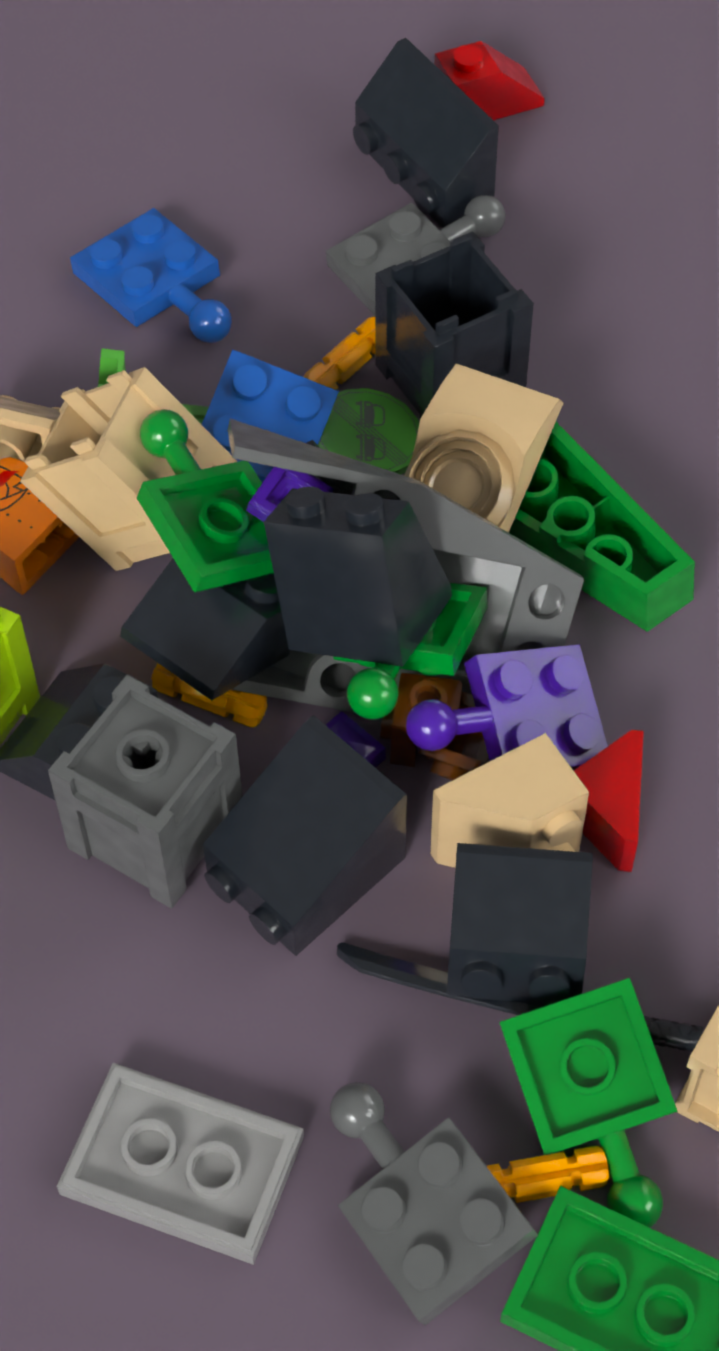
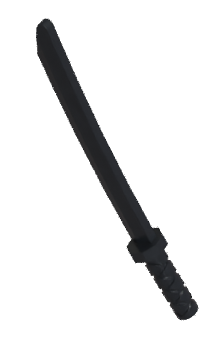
(663, 1032)

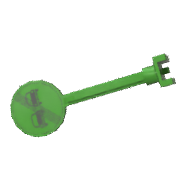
(361, 425)

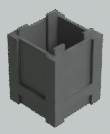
(147, 789)

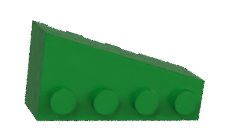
(603, 534)

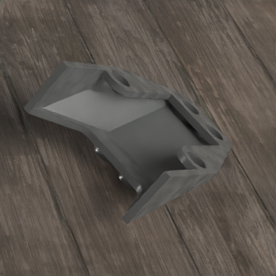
(526, 590)

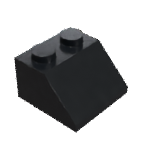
(209, 635)
(58, 723)
(519, 923)

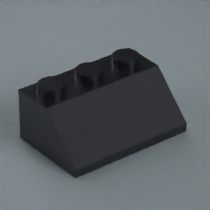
(426, 134)

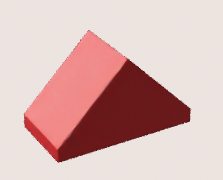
(614, 799)

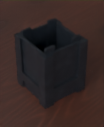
(447, 314)

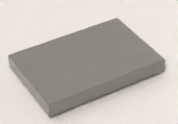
(182, 1162)

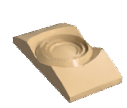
(483, 442)

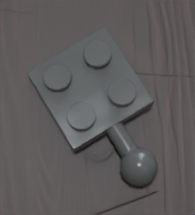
(405, 237)
(432, 1211)

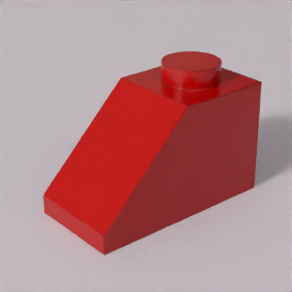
(490, 79)

